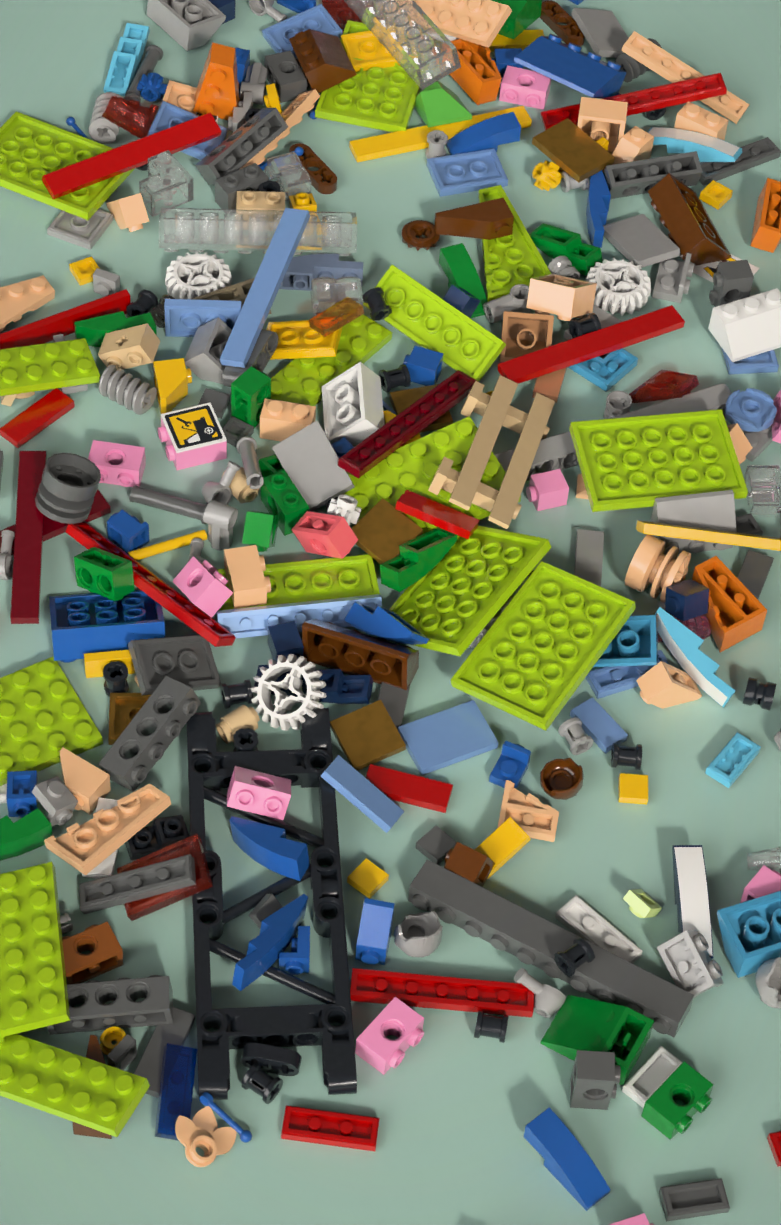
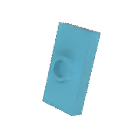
(732, 760)

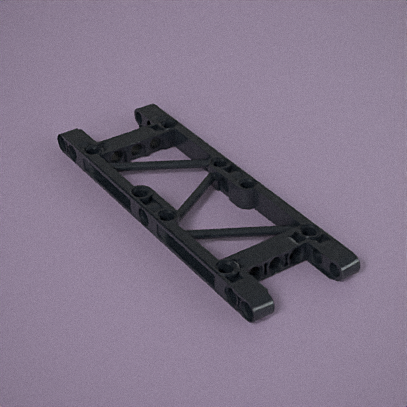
(276, 1024)

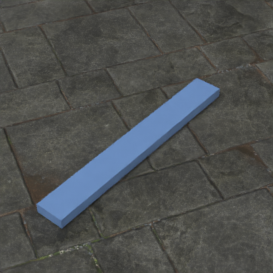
(264, 288)

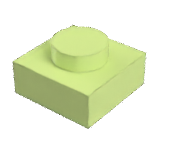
(641, 904)

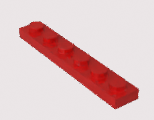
(442, 992)

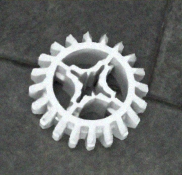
(196, 275)
(619, 286)
(293, 681)

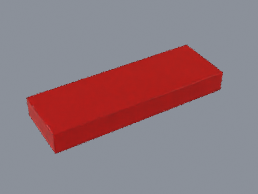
(37, 417)
(437, 514)
(411, 788)
(330, 1128)

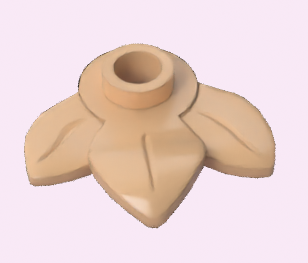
(204, 1134)

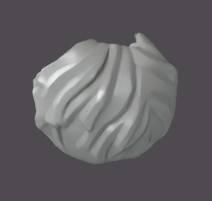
(418, 934)
(769, 982)

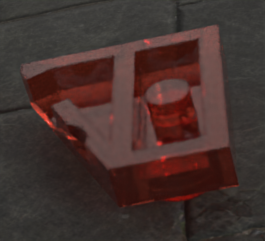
(130, 115)
(664, 386)

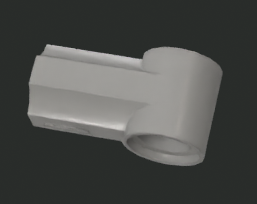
(255, 83)
(512, 302)
(220, 523)

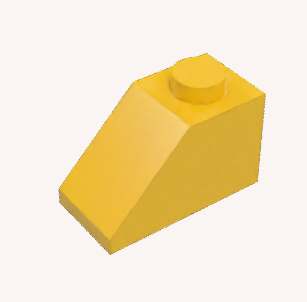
(171, 382)

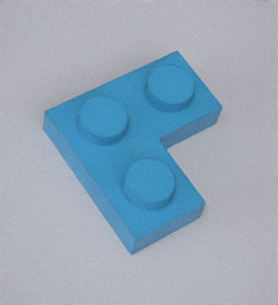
(606, 371)

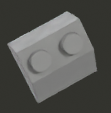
(206, 350)

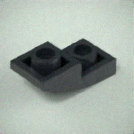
(156, 837)

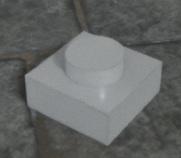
(105, 282)

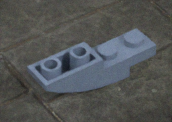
(307, 267)

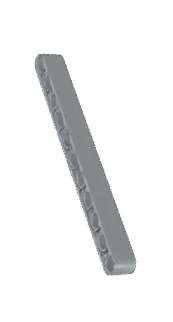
(559, 450)

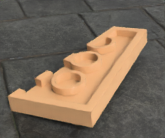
(109, 829)

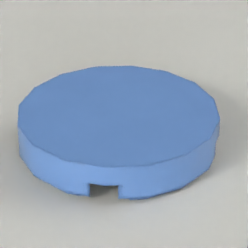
(750, 409)

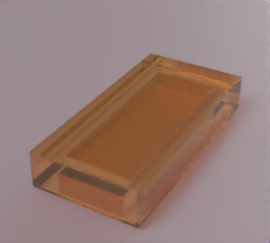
(336, 316)

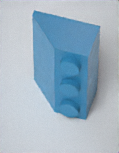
(633, 645)
(751, 932)

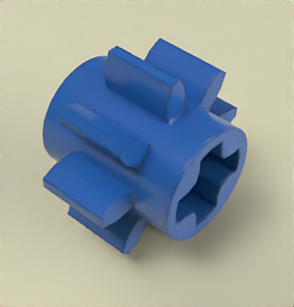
(152, 87)

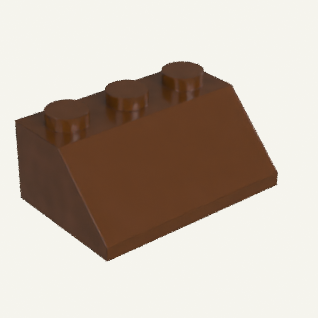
(322, 59)

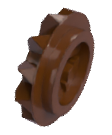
(420, 228)

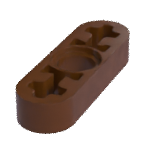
(552, 14)
(324, 173)

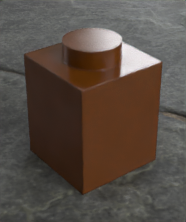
(469, 864)

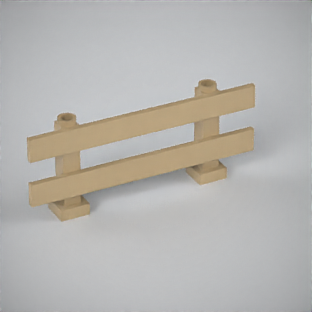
(496, 413)

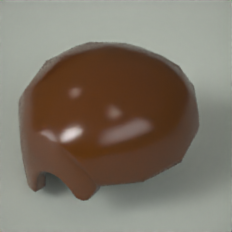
(561, 778)

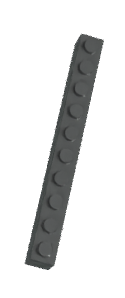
(536, 942)

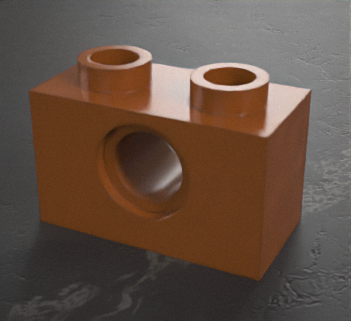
(104, 957)

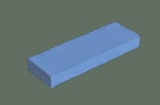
(616, 679)
(362, 793)

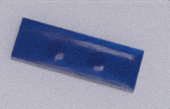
(175, 1088)

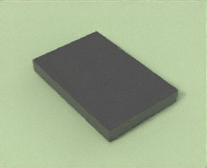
(179, 657)

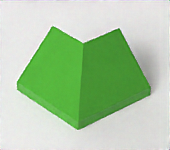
(440, 106)

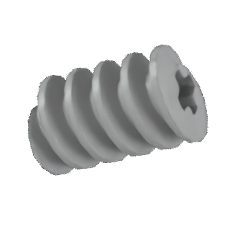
(100, 128)
(126, 390)

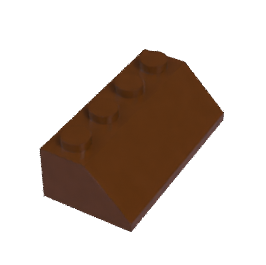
(687, 221)
(359, 653)

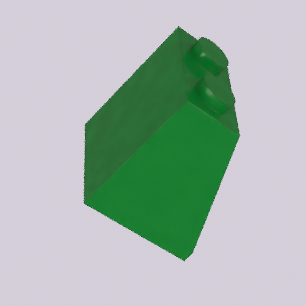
(522, 16)

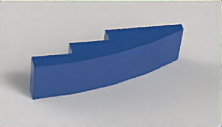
(597, 208)
(274, 938)

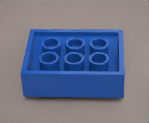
(572, 66)
(100, 625)

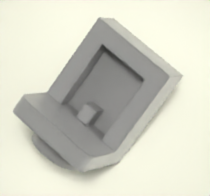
(56, 800)

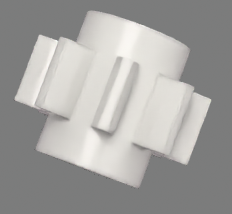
(345, 507)

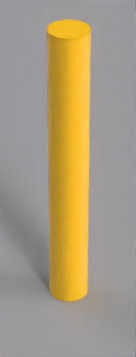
(167, 545)

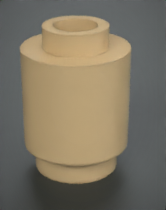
(240, 489)
(237, 719)

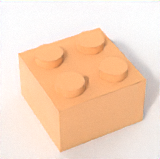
(603, 119)
(561, 296)

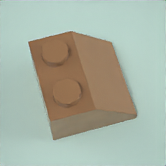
(525, 333)

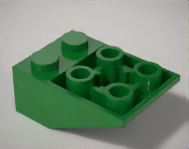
(599, 1027)

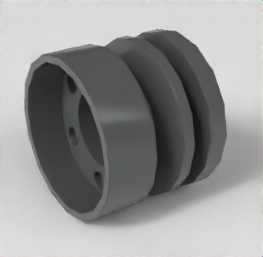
(67, 488)

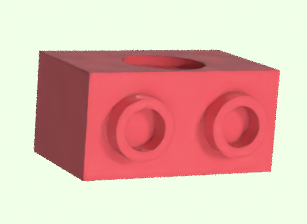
(325, 534)

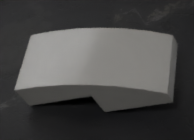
(239, 112)

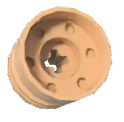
(654, 567)

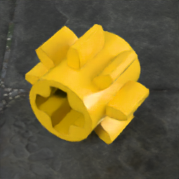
(546, 175)

